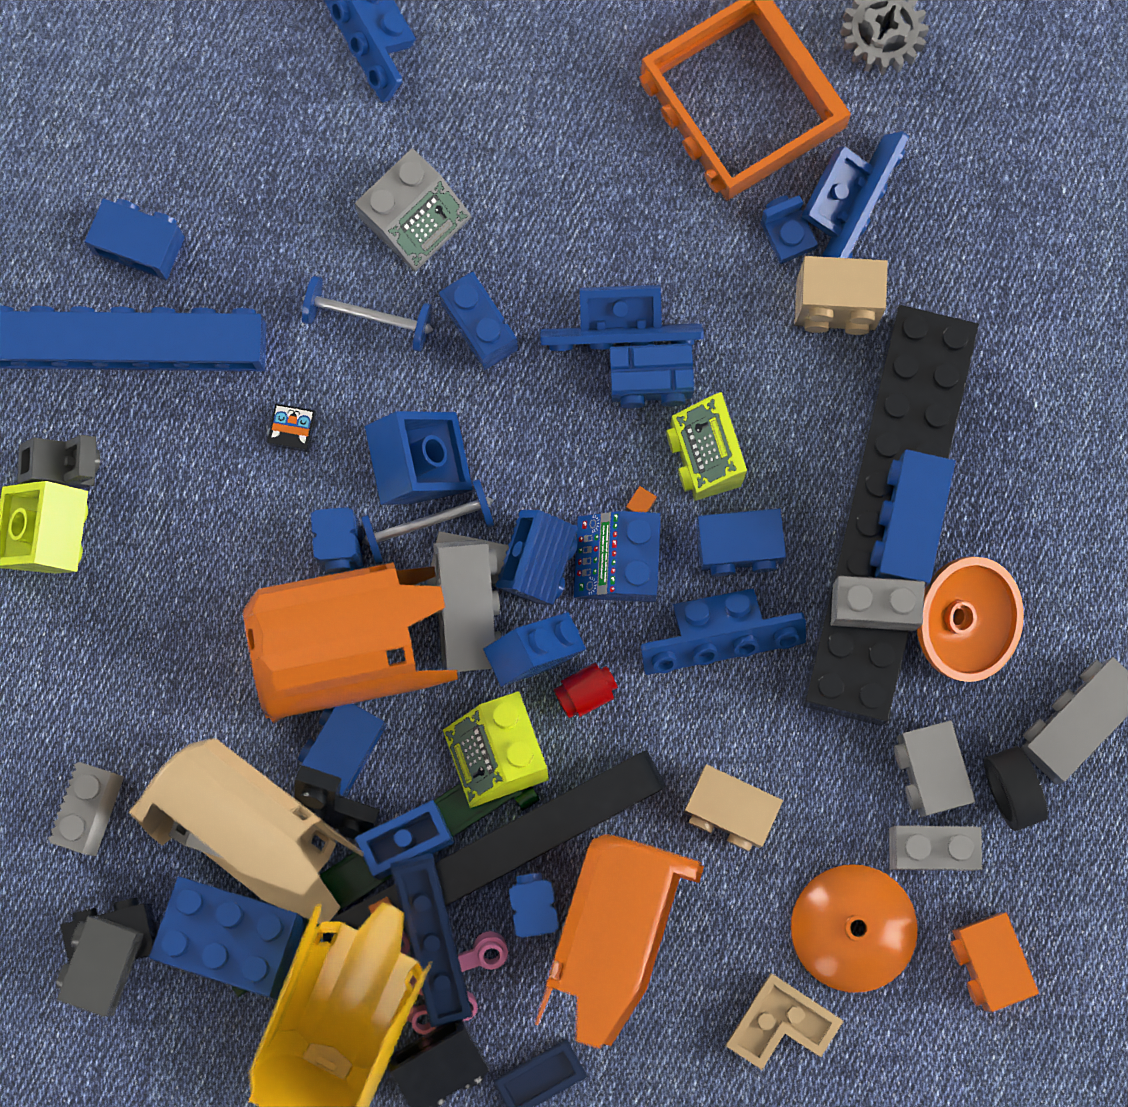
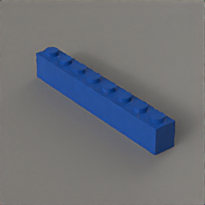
(132, 339)

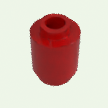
(586, 690)

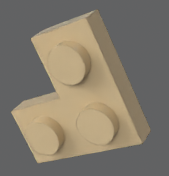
(781, 1011)

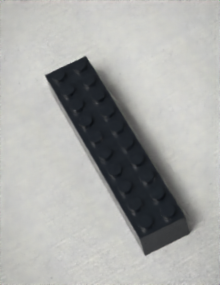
(912, 410)

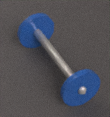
(313, 300)
(372, 538)

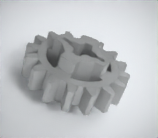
(901, 36)

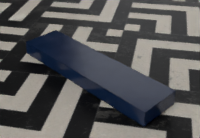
(432, 939)

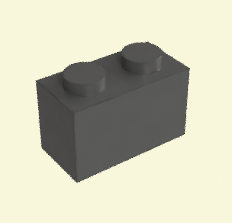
(98, 966)

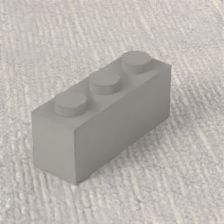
(467, 620)
(1080, 721)

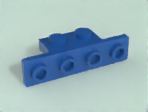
(372, 33)
(850, 191)
(620, 316)
(721, 630)

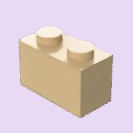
(732, 808)

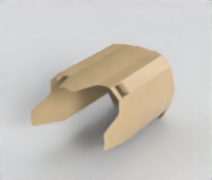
(246, 822)

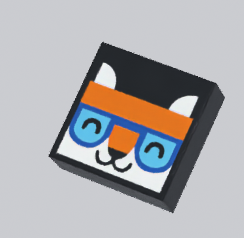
(291, 427)

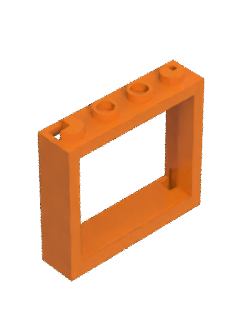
(794, 57)

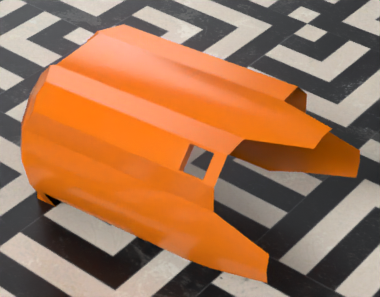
(329, 636)
(615, 932)

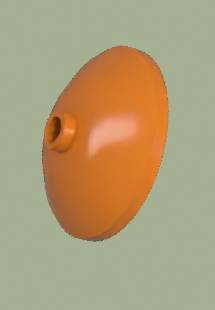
(985, 619)
(824, 936)

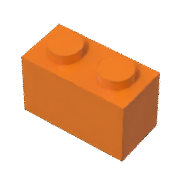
(994, 962)

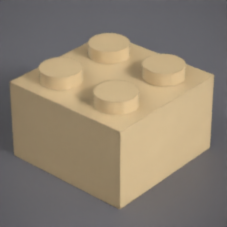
(840, 294)

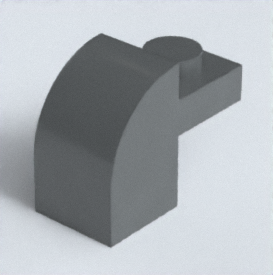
(59, 462)

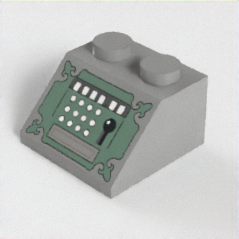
(412, 210)

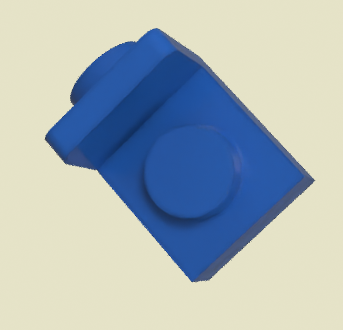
(786, 228)

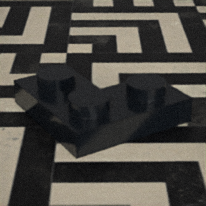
(321, 796)

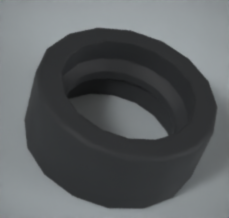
(1016, 788)

